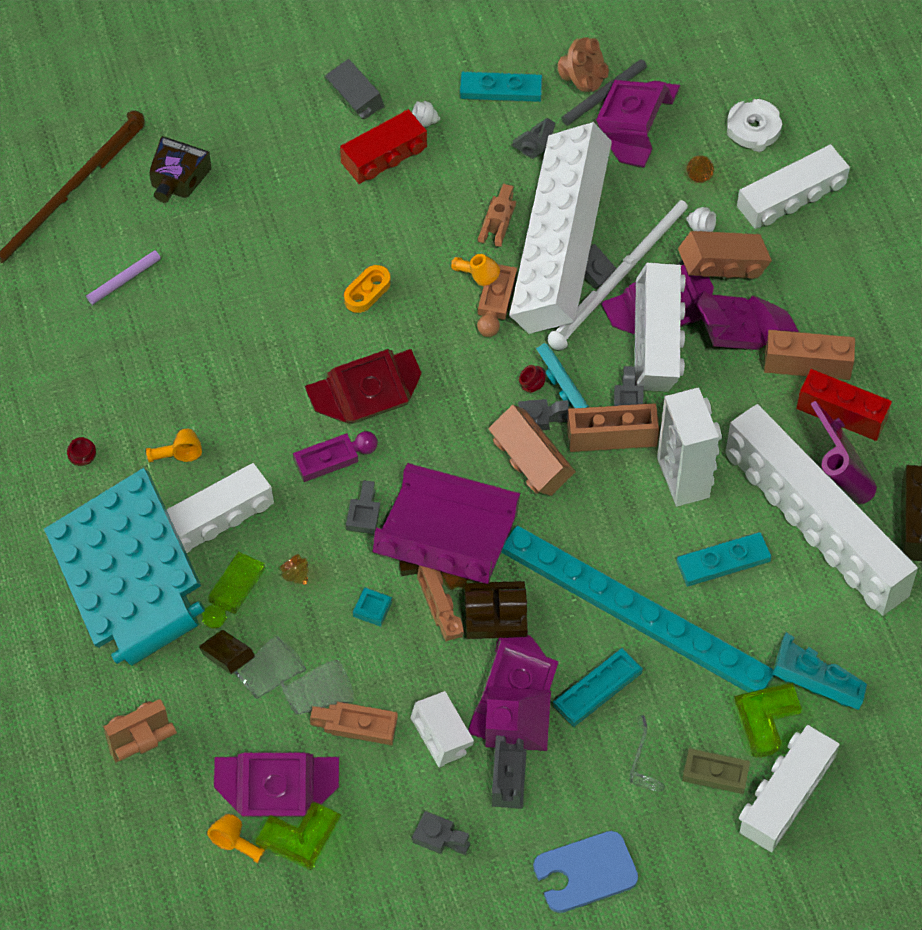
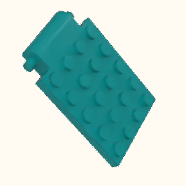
(127, 569)

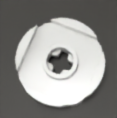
(754, 137)

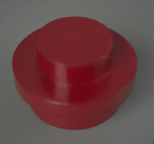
(532, 378)
(81, 451)

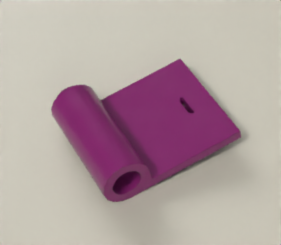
(843, 462)

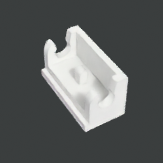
(441, 728)

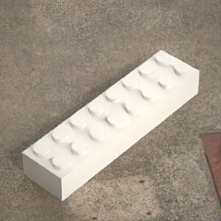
(561, 228)
(820, 510)

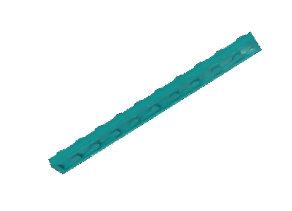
(637, 611)

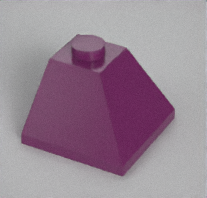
(518, 715)

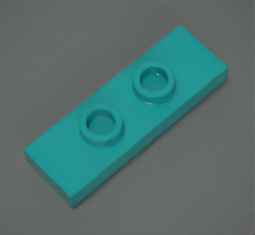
(501, 86)
(558, 374)
(723, 559)
(597, 687)

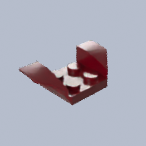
(366, 386)

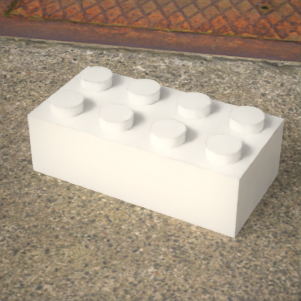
(658, 326)
(688, 446)

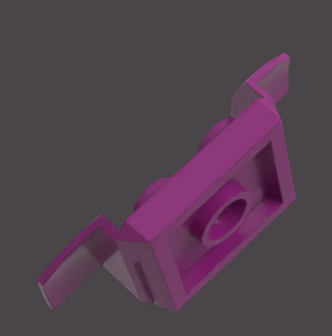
(629, 116)
(621, 308)
(741, 322)
(516, 665)
(275, 782)

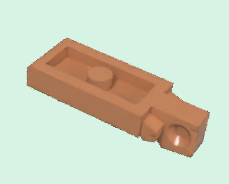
(439, 603)
(356, 722)

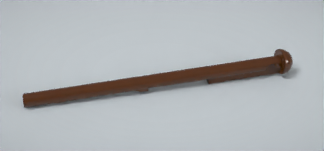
(101, 158)

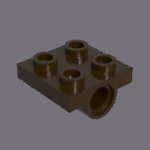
(496, 610)

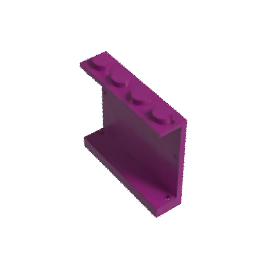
(448, 523)

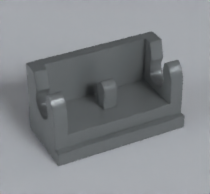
(355, 89)
(508, 774)

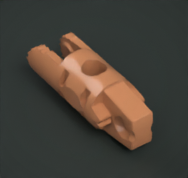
(498, 216)

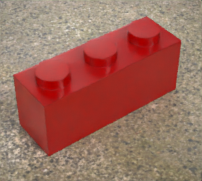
(383, 146)
(857, 408)

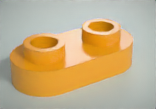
(364, 289)

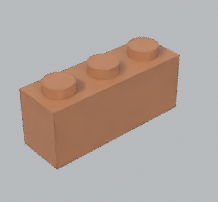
(724, 254)
(799, 352)
(612, 427)
(531, 451)

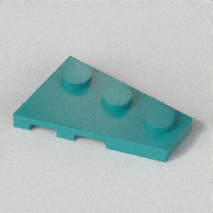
(808, 671)

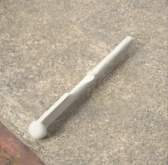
(558, 338)

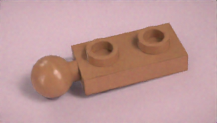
(496, 301)

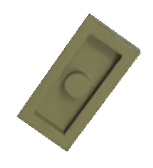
(716, 771)

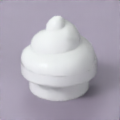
(425, 113)
(702, 220)

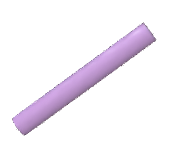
(123, 277)

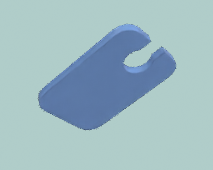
(594, 871)

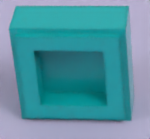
(372, 606)

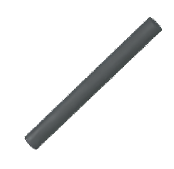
(602, 93)

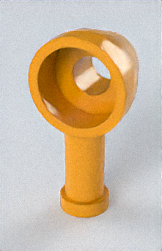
(482, 268)
(184, 448)
(226, 835)

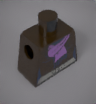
(177, 169)

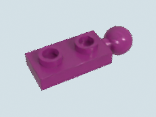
(333, 454)

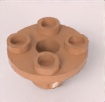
(584, 65)

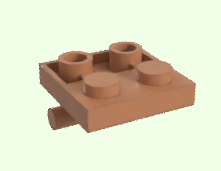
(138, 730)

